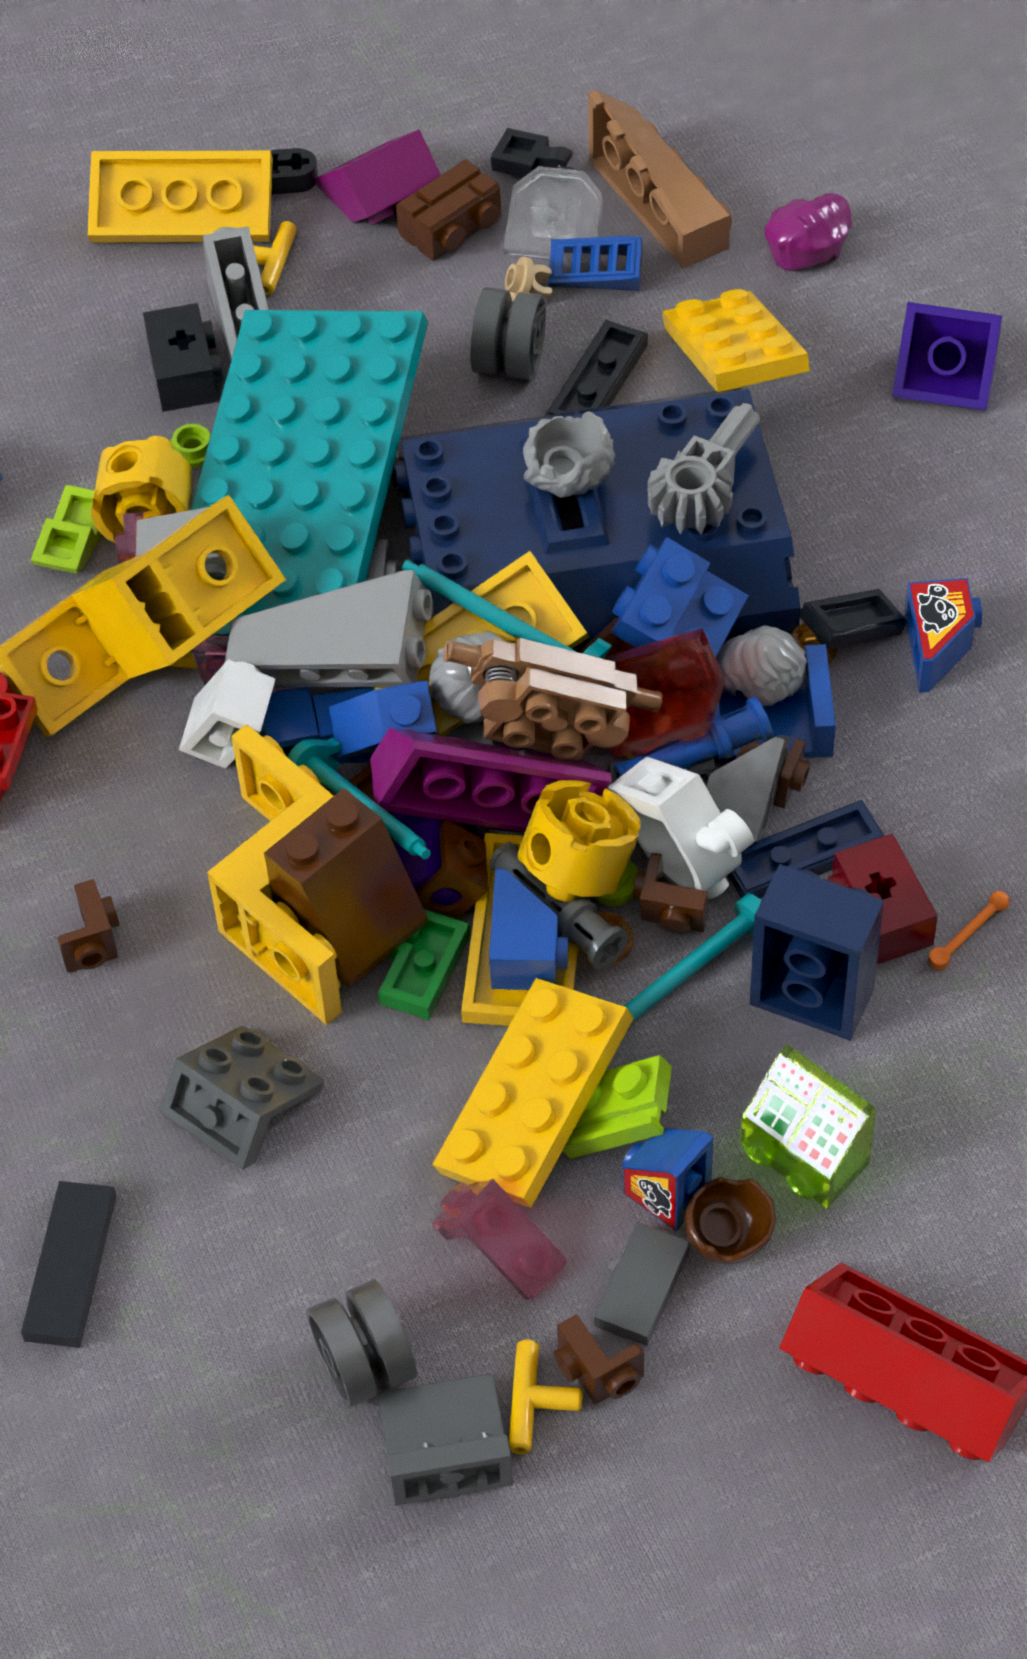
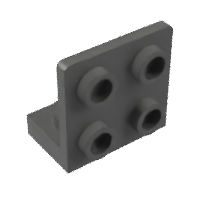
(233, 1090)
(445, 1439)

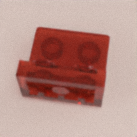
(690, 689)

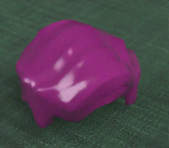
(808, 231)

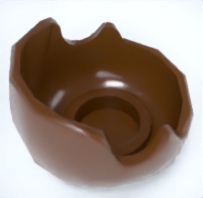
(729, 1219)

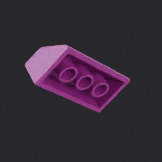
(469, 779)

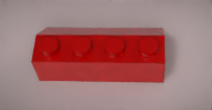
(909, 1361)

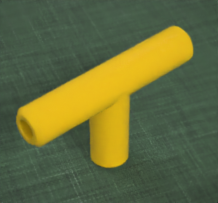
(275, 257)
(530, 1396)

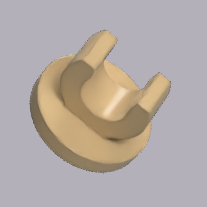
(525, 278)

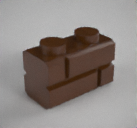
(449, 210)

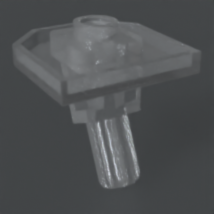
(552, 206)

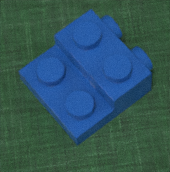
(676, 598)

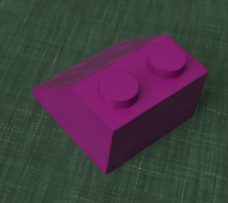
(380, 178)

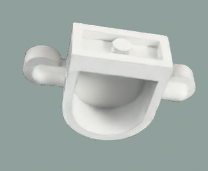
(684, 825)

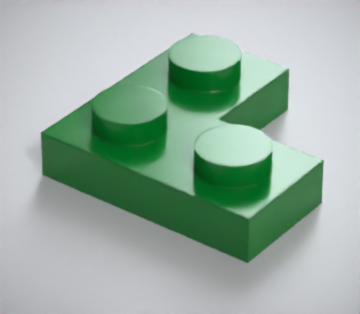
(424, 966)

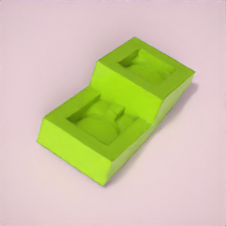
(71, 535)

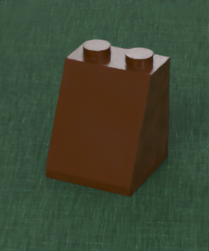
(346, 884)

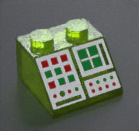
(808, 1128)

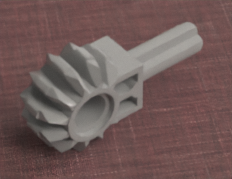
(700, 478)

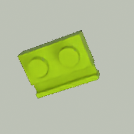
(623, 1108)

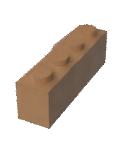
(655, 181)

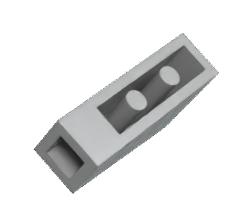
(232, 280)
(340, 637)

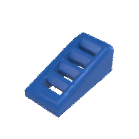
(611, 279)

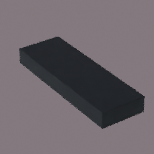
(601, 369)
(69, 1264)

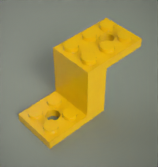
(139, 615)
(241, 884)

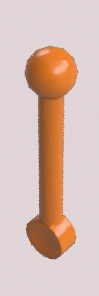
(940, 956)

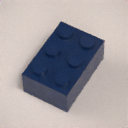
(815, 951)

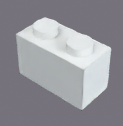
(223, 706)

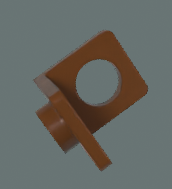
(461, 869)

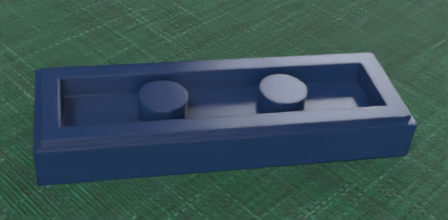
(804, 847)

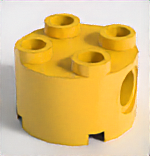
(140, 478)
(579, 840)

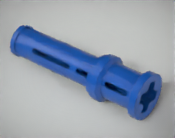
(722, 738)

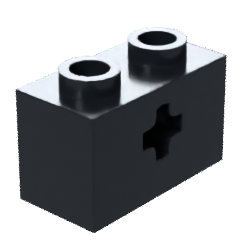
(181, 356)

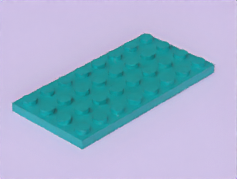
(312, 439)

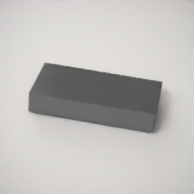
(642, 1283)

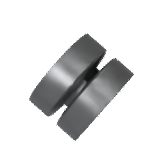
(361, 1343)

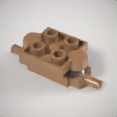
(551, 696)

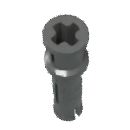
(576, 918)

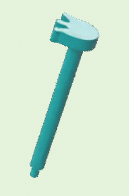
(492, 613)
(316, 756)
(744, 922)

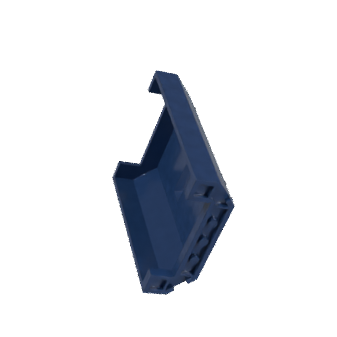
(481, 514)

